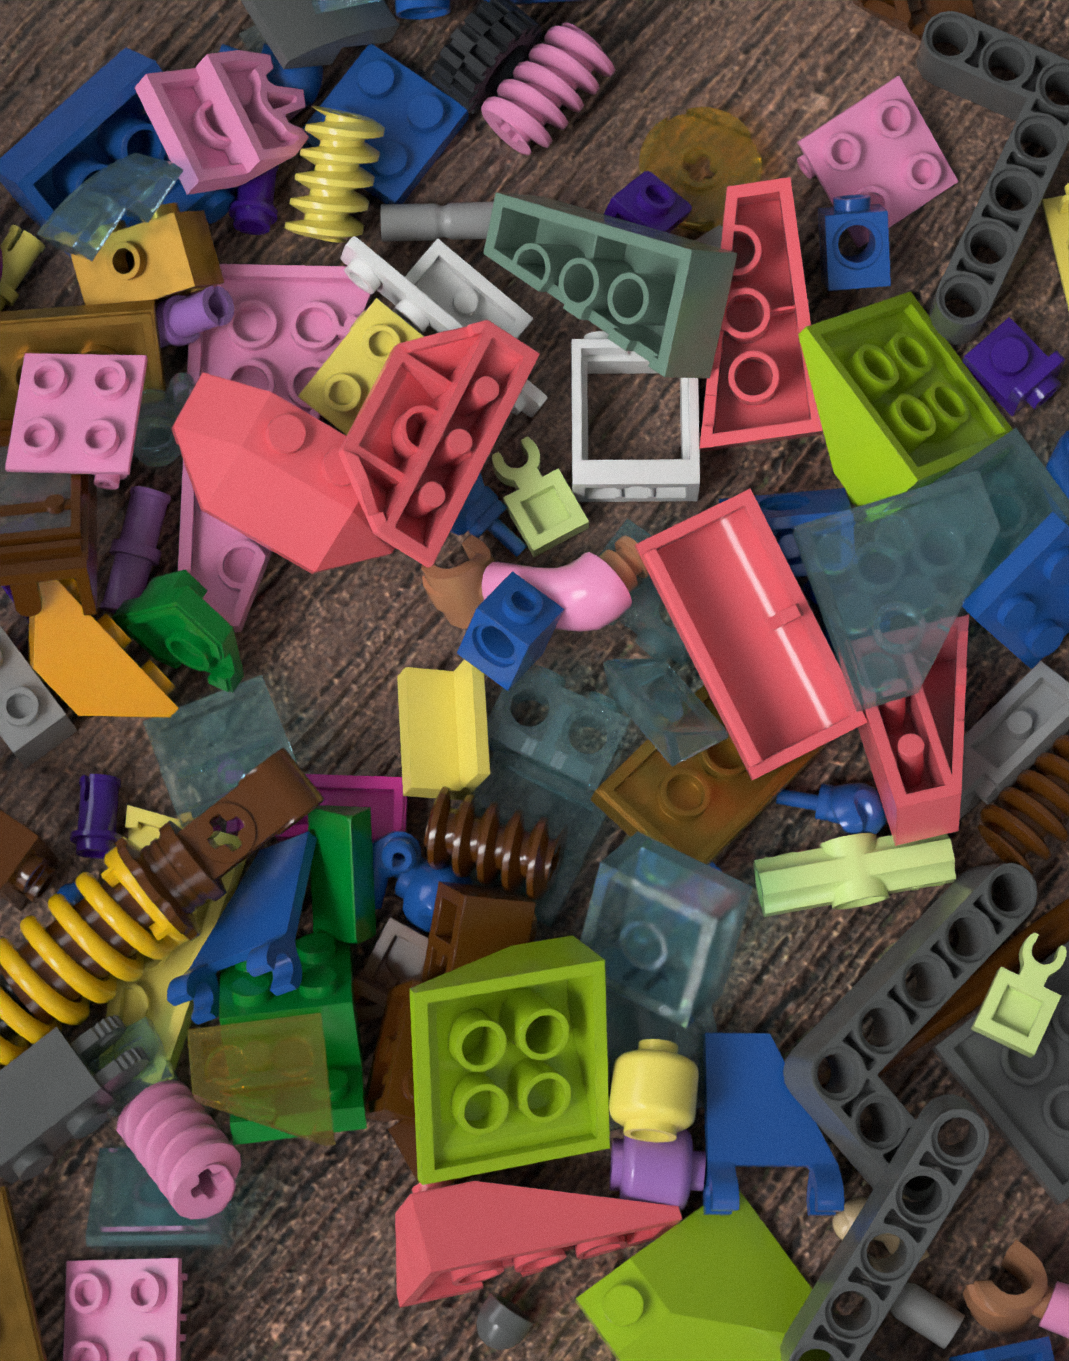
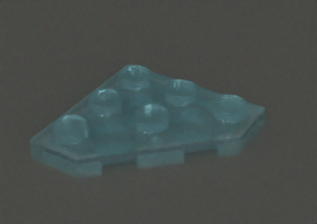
(896, 580)

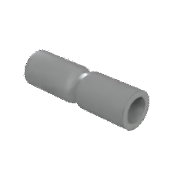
(434, 221)
(926, 1314)

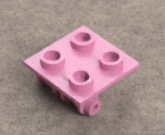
(880, 152)
(77, 415)
(124, 1310)

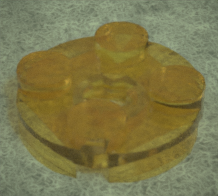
(705, 134)

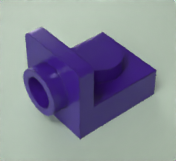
(649, 204)
(1014, 368)

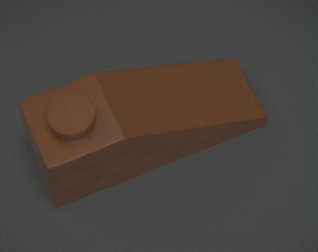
(474, 924)

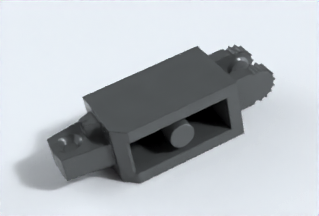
(58, 1095)

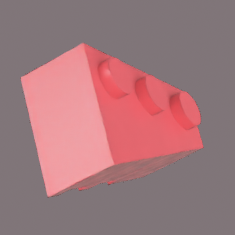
(919, 746)

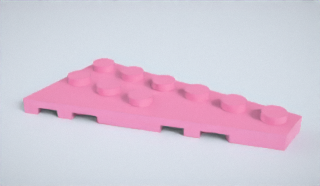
(277, 341)

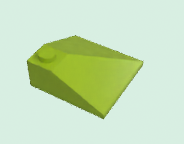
(894, 399)
(510, 1060)
(702, 1294)

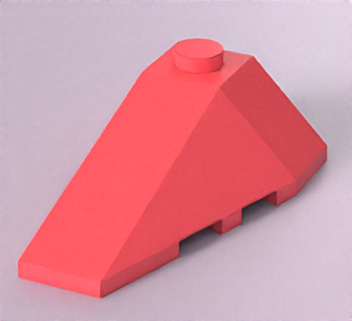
(475, 1229)

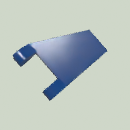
(254, 927)
(759, 1124)

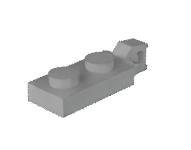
(1013, 735)

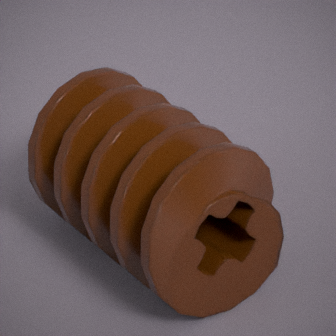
(1032, 810)
(493, 845)

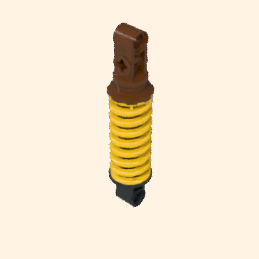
(139, 907)

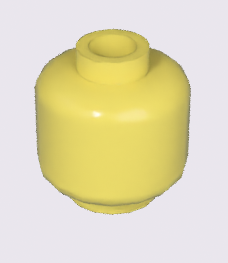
(654, 1091)

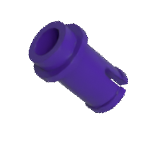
(254, 207)
(97, 816)

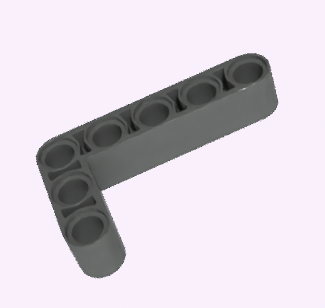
(1015, 172)
(899, 1016)
(884, 1213)

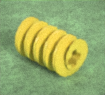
(336, 176)

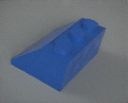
(82, 137)

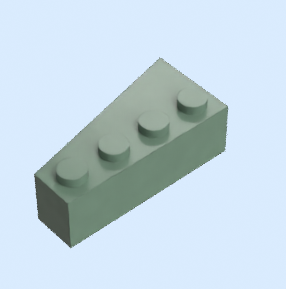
(630, 280)

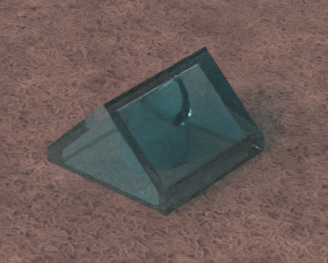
(136, 1216)

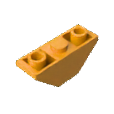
(87, 660)

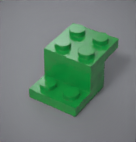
(324, 989)

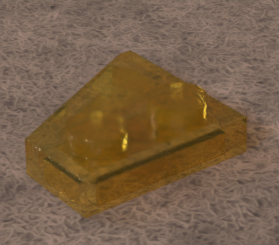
(266, 1074)

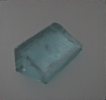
(663, 707)

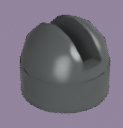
(502, 1322)

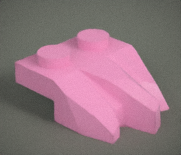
(223, 119)

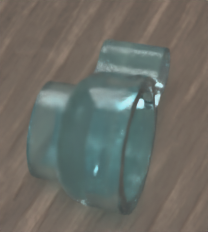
(157, 414)

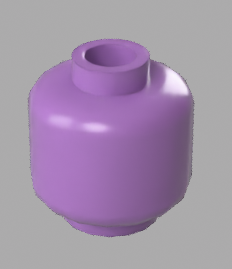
(657, 1170)

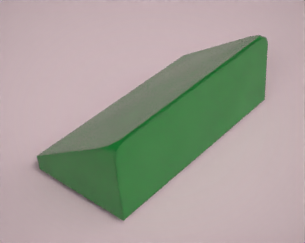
(343, 873)

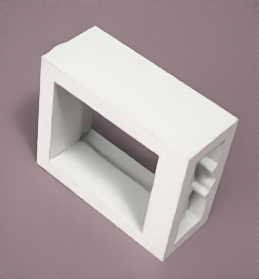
(629, 479)

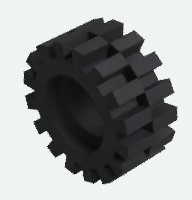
(485, 52)

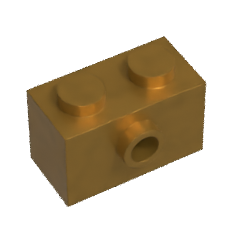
(151, 260)

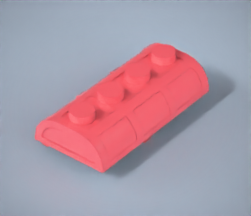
(750, 633)

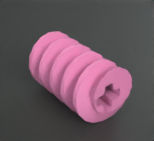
(545, 86)
(181, 1149)

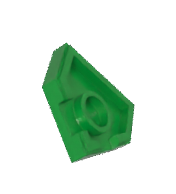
(183, 628)

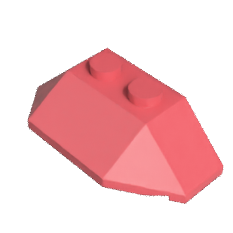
(432, 431)
(273, 475)

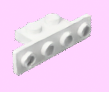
(441, 296)

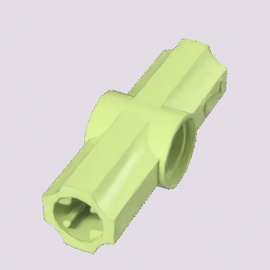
(851, 872)

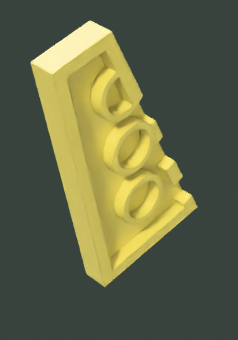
(149, 993)

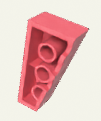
(759, 370)

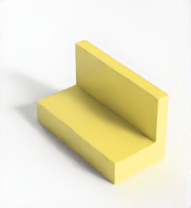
(443, 730)

